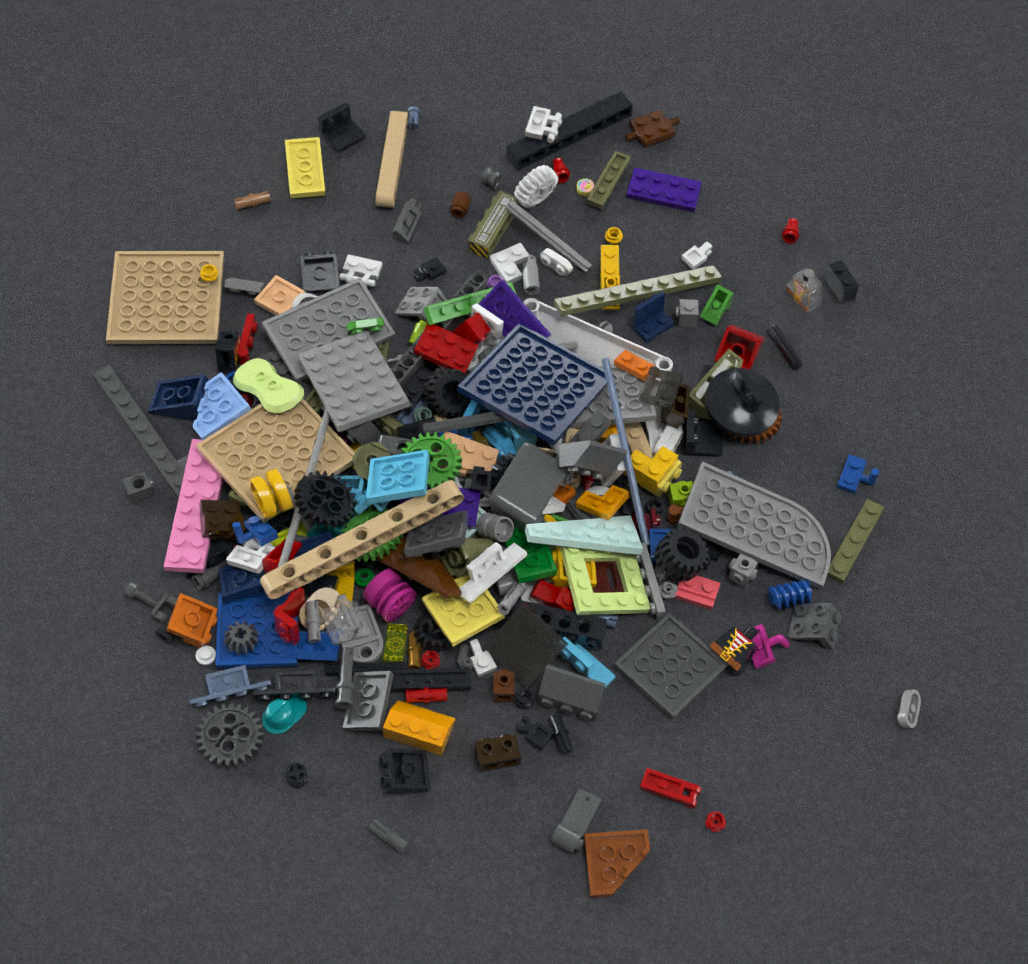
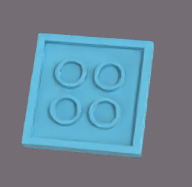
(398, 477)

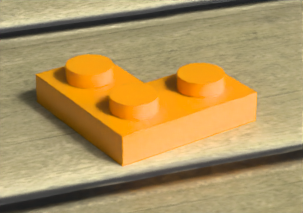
(605, 505)

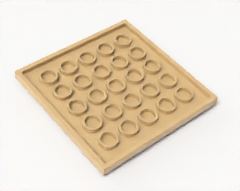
(164, 299)
(271, 441)

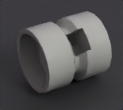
(495, 527)

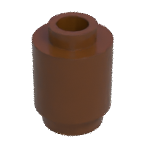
(460, 204)

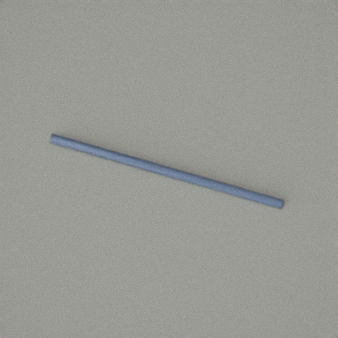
(624, 445)

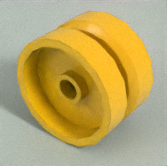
(271, 493)

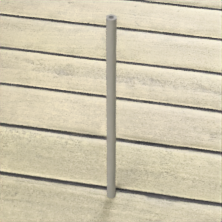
(311, 468)

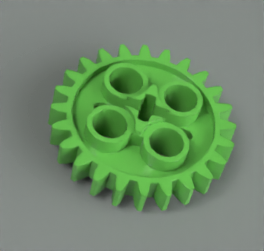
(453, 461)
(364, 517)

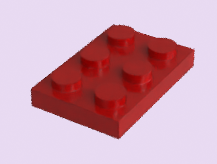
(445, 348)

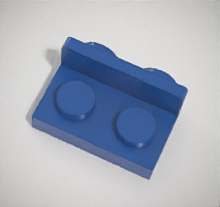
(317, 651)

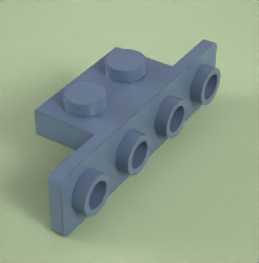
(228, 682)

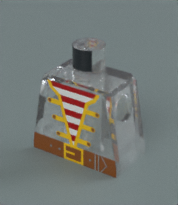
(805, 289)

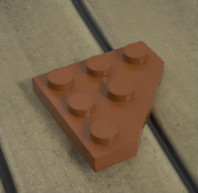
(613, 858)

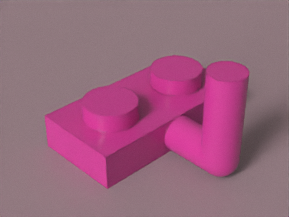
(764, 654)

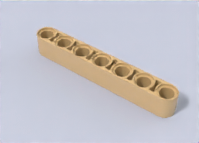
(392, 159)

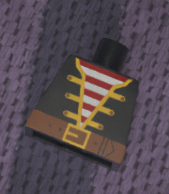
(227, 343)
(736, 647)

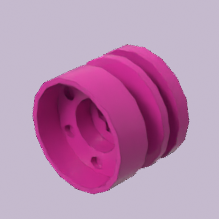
(389, 595)

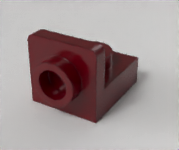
(651, 520)

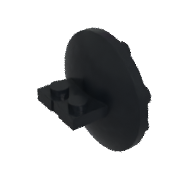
(742, 402)

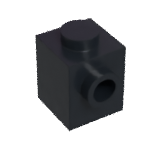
(478, 479)

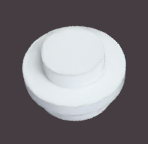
(205, 655)

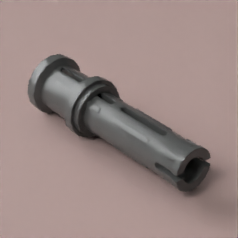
(345, 684)

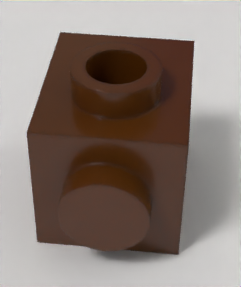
(503, 686)

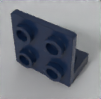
(651, 319)

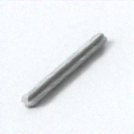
(548, 236)

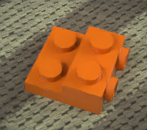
(192, 620)

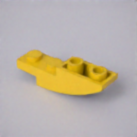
(609, 270)

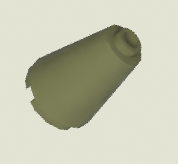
(458, 558)

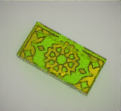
(395, 642)

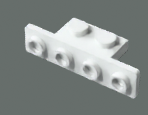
(489, 568)

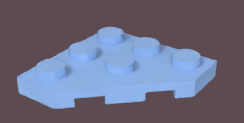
(218, 406)

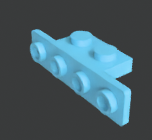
(586, 663)

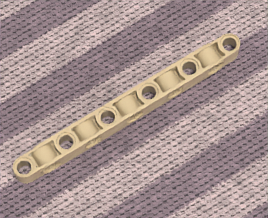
(350, 546)

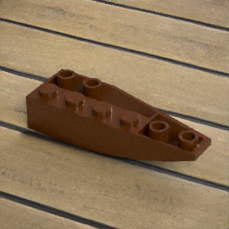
(424, 569)

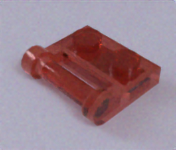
(603, 584)

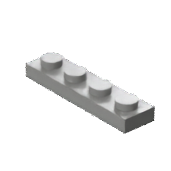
(652, 589)

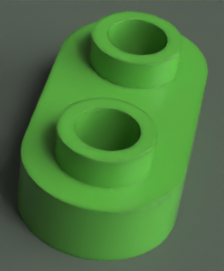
(373, 325)

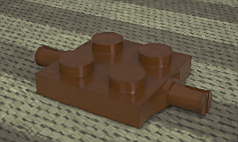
(652, 128)

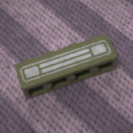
(493, 226)

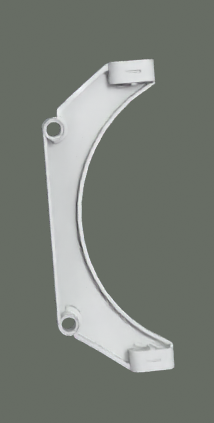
(594, 346)

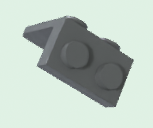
(815, 622)

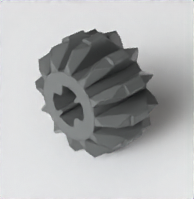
(241, 630)

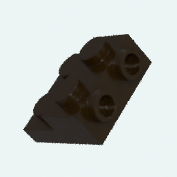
(218, 518)

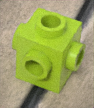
(679, 493)

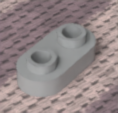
(909, 709)

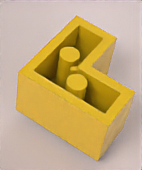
(652, 471)

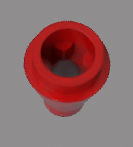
(561, 170)
(791, 232)

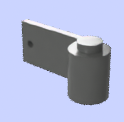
(576, 821)

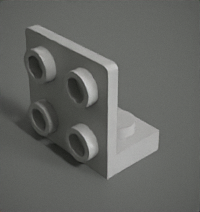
(417, 299)

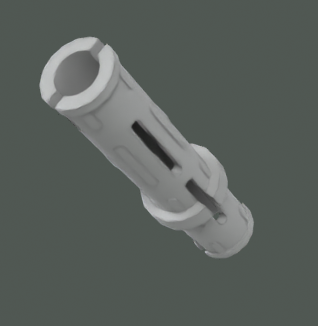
(516, 590)

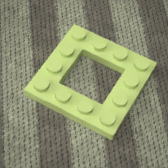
(588, 603)

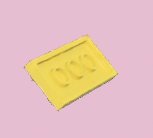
(305, 167)

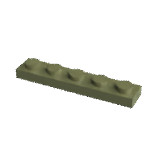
(855, 540)

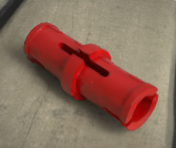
(426, 695)

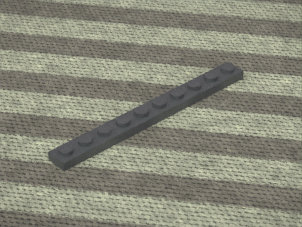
(141, 428)

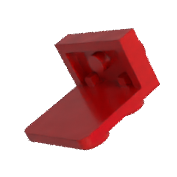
(285, 615)

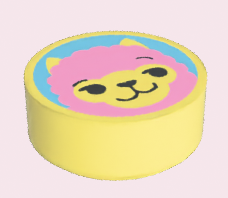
(584, 187)

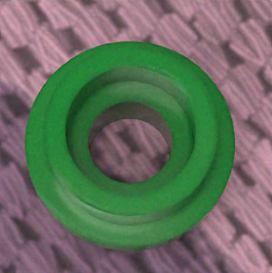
(363, 582)

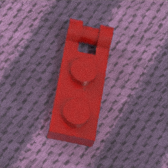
(247, 338)
(670, 787)

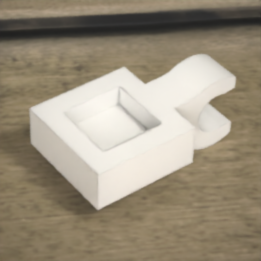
(695, 257)
(482, 661)

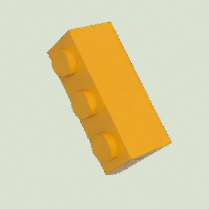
(418, 727)

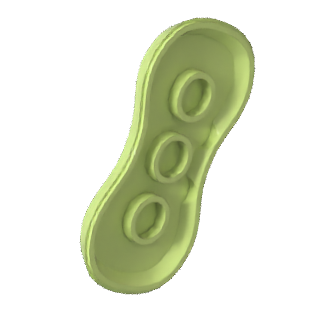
(264, 382)

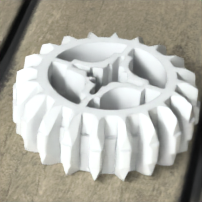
(536, 186)

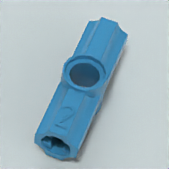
(498, 441)

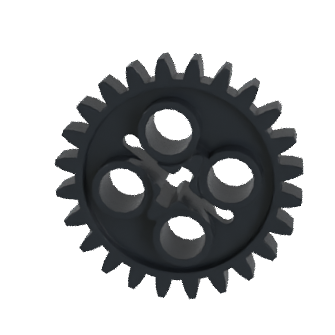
(325, 499)

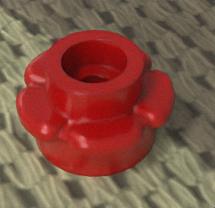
(430, 655)
(715, 816)

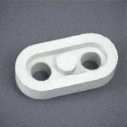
(556, 262)

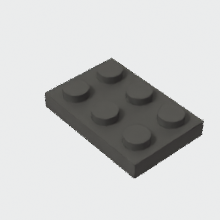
(369, 701)

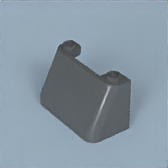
(528, 486)

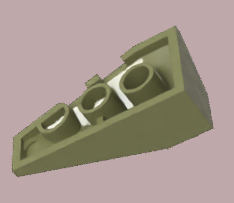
(697, 395)

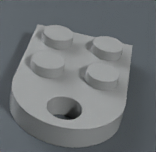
(372, 643)

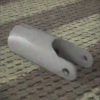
(530, 276)

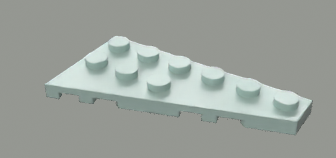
(596, 534)

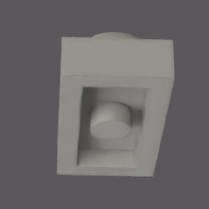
(237, 285)

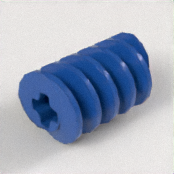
(790, 593)

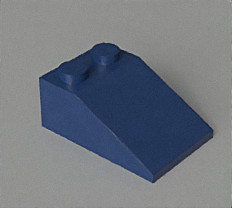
(178, 397)

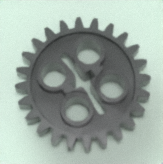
(242, 746)

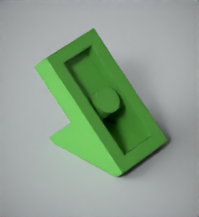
(717, 304)

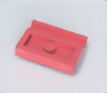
(698, 592)

